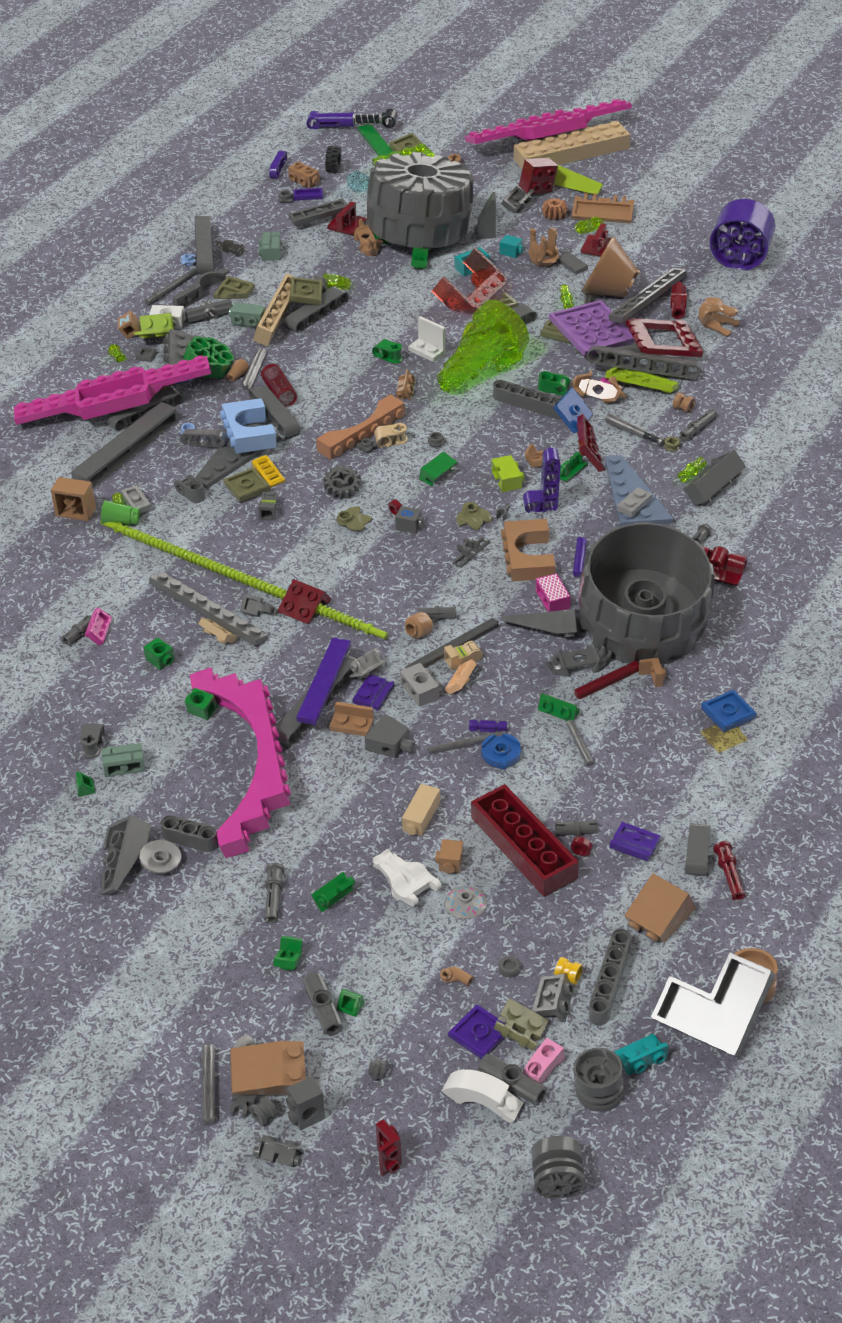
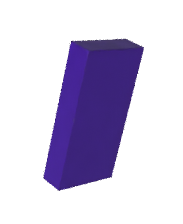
(308, 194)

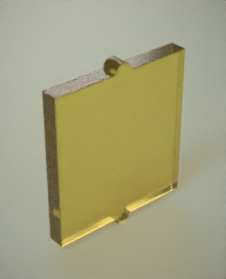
(723, 740)

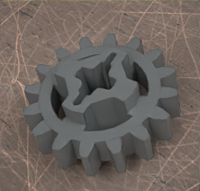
(342, 481)

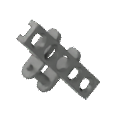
(472, 544)

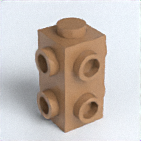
(304, 175)

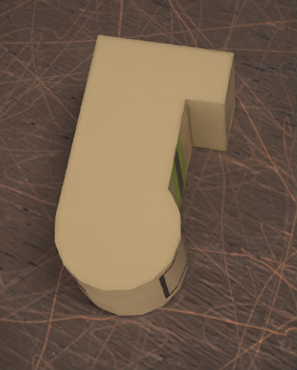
(462, 654)

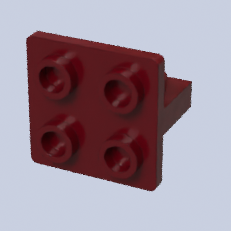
(346, 220)
(597, 243)

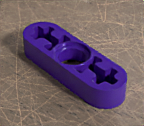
(278, 163)

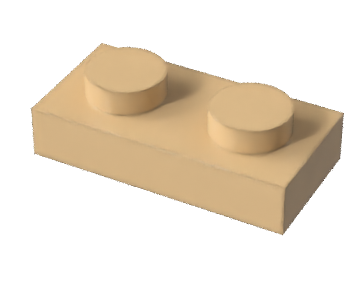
(213, 628)

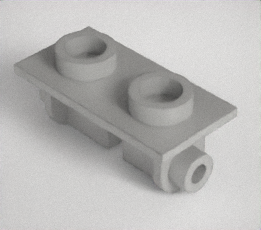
(362, 668)

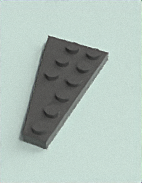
(226, 461)

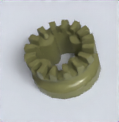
(675, 443)

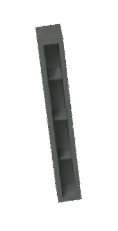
(126, 444)

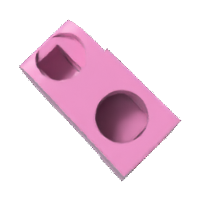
(544, 1061)

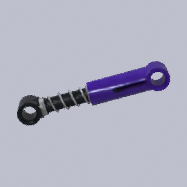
(349, 119)

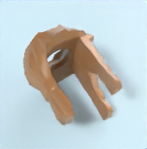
(538, 252)
(711, 319)

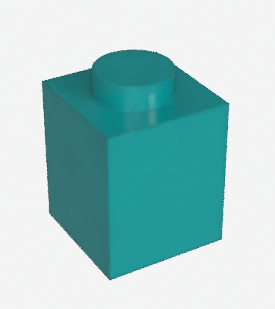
(511, 246)

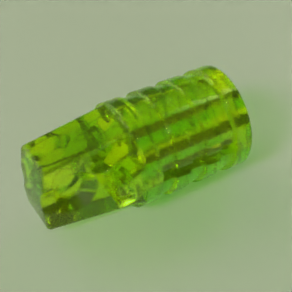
(337, 281)

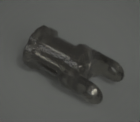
(229, 246)

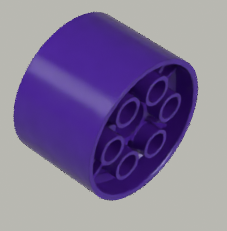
(755, 220)

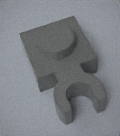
(241, 1102)

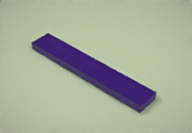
(323, 681)

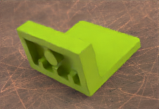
(155, 324)

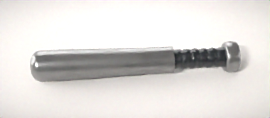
(633, 429)

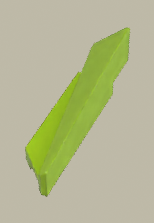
(573, 180)

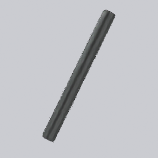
(470, 635)

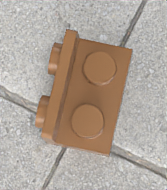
(352, 719)

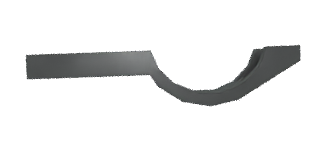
(194, 293)

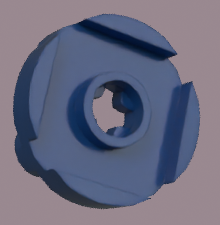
(501, 759)

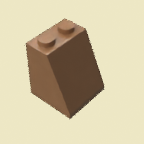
(659, 909)

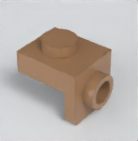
(533, 457)
(653, 667)

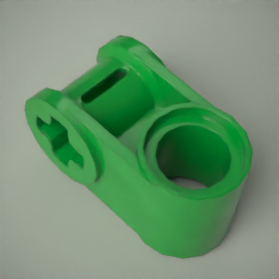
(388, 351)
(551, 383)

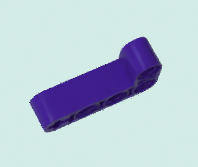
(548, 495)

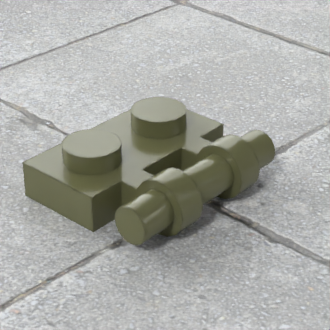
(523, 1020)

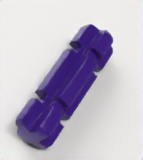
(487, 725)

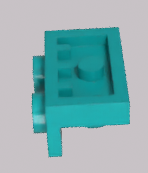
(642, 1053)

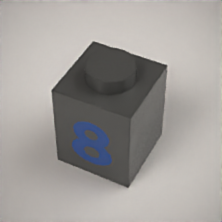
(409, 519)

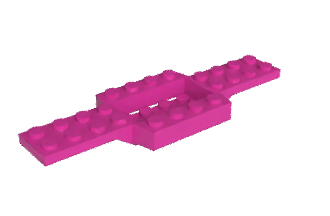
(548, 123)
(112, 392)

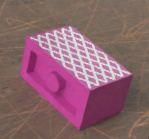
(553, 593)

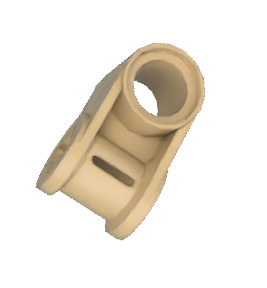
(390, 435)

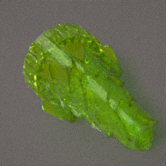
(492, 337)

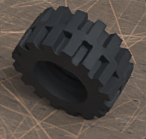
(333, 159)

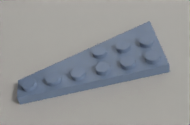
(623, 482)

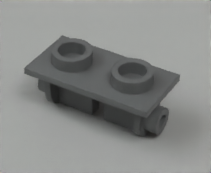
(269, 1147)

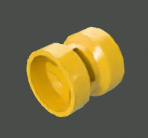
(572, 970)

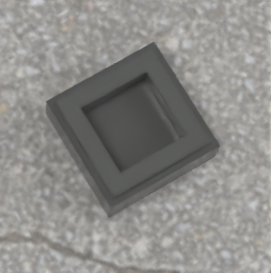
(146, 354)

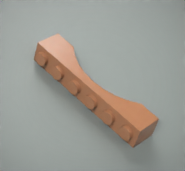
(336, 442)

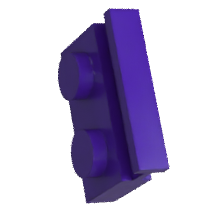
(373, 692)
(635, 841)

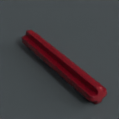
(606, 680)

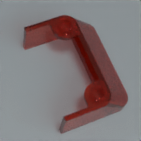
(485, 278)

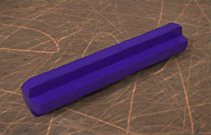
(579, 557)

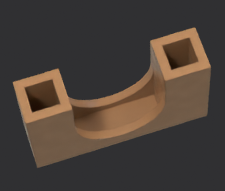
(524, 566)

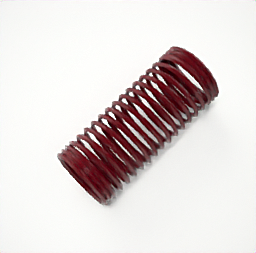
(282, 389)

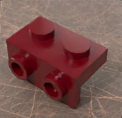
(388, 1147)

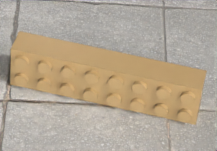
(575, 144)

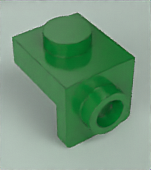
(419, 257)
(289, 953)

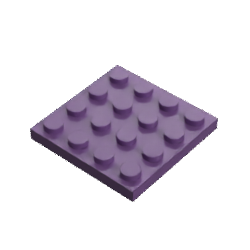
(590, 326)

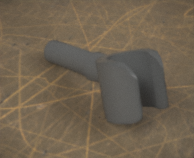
(502, 511)

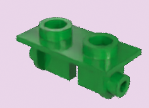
(572, 466)
(557, 707)
(333, 891)

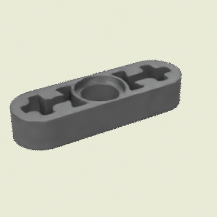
(192, 437)

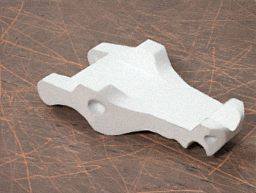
(404, 877)

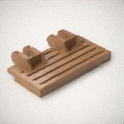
(603, 208)

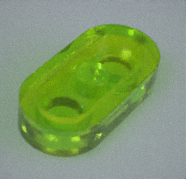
(588, 225)

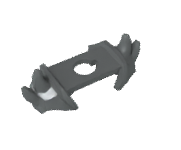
(564, 661)

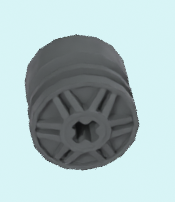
(598, 1079)
(557, 1167)

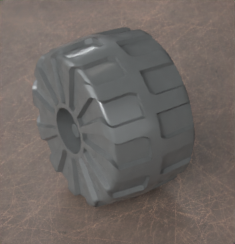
(419, 200)
(646, 592)

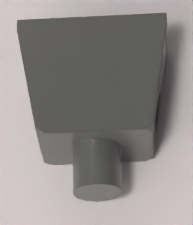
(389, 738)

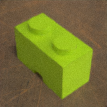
(507, 472)

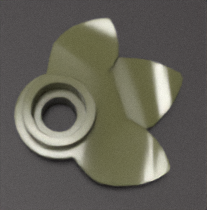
(474, 517)
(353, 519)

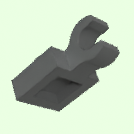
(253, 605)

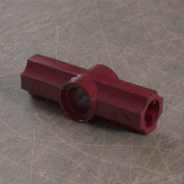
(678, 300)

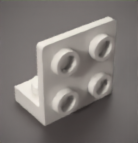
(430, 340)

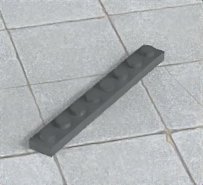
(647, 295)
(208, 608)

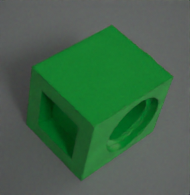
(159, 653)
(201, 703)

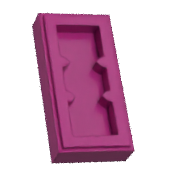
(98, 626)

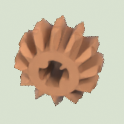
(554, 209)

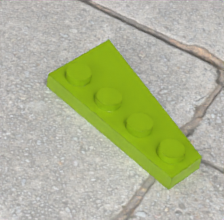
(643, 379)

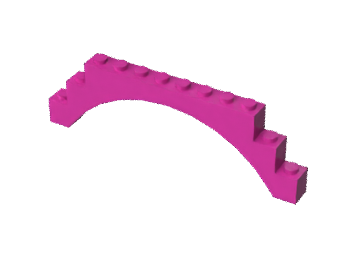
(268, 787)

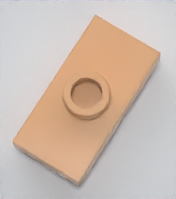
(460, 677)

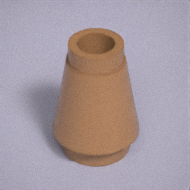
(238, 369)

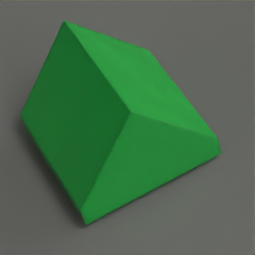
(84, 784)
(350, 1002)

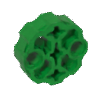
(218, 355)

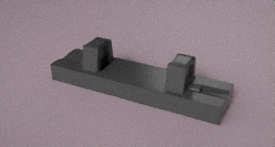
(317, 212)

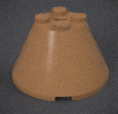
(612, 272)

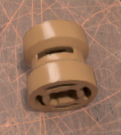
(683, 402)

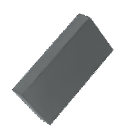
(572, 263)

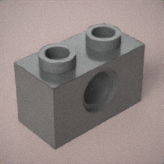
(305, 1103)

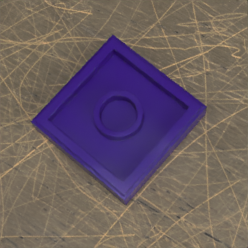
(476, 1032)

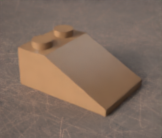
(267, 1067)

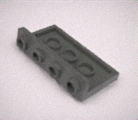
(175, 347)

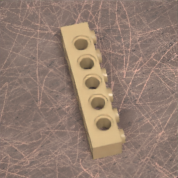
(274, 313)

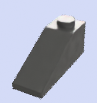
(487, 220)

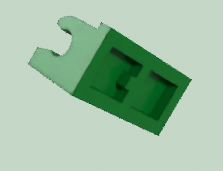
(436, 468)

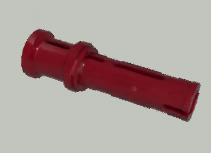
(724, 856)

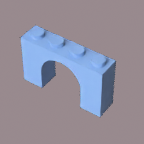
(247, 438)

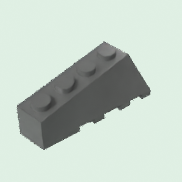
(714, 477)

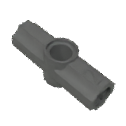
(208, 310)
(322, 1004)
(521, 1085)

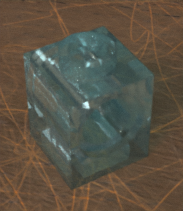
(357, 181)

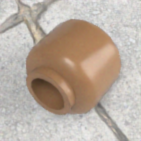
(418, 625)

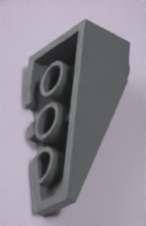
(558, 622)
(123, 842)

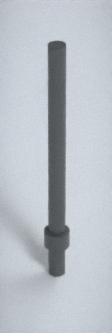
(157, 295)

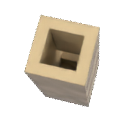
(421, 810)

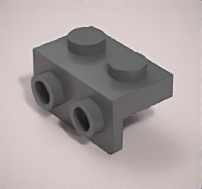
(517, 200)

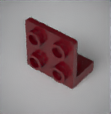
(302, 601)

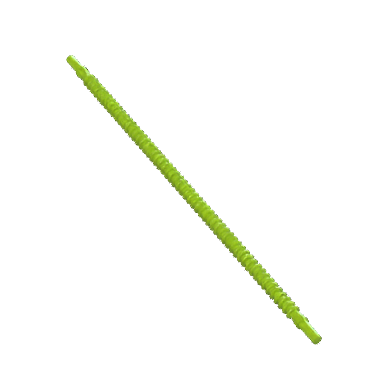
(238, 576)

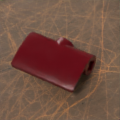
(727, 567)

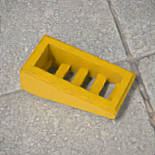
(268, 470)

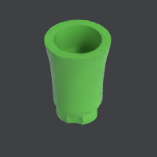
(119, 513)

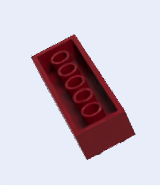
(524, 840)

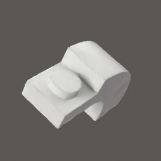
(482, 1089)

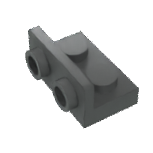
(554, 996)

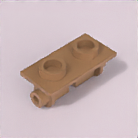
(405, 385)

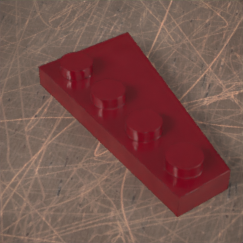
(587, 443)

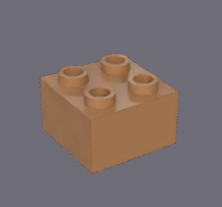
(73, 499)

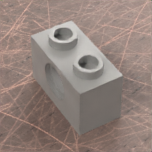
(420, 684)

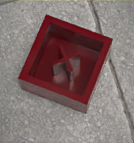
(538, 175)

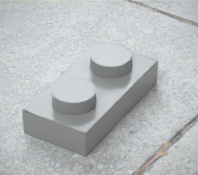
(135, 498)
(634, 502)

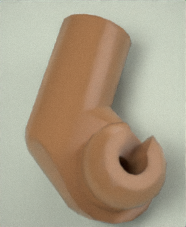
(455, 974)

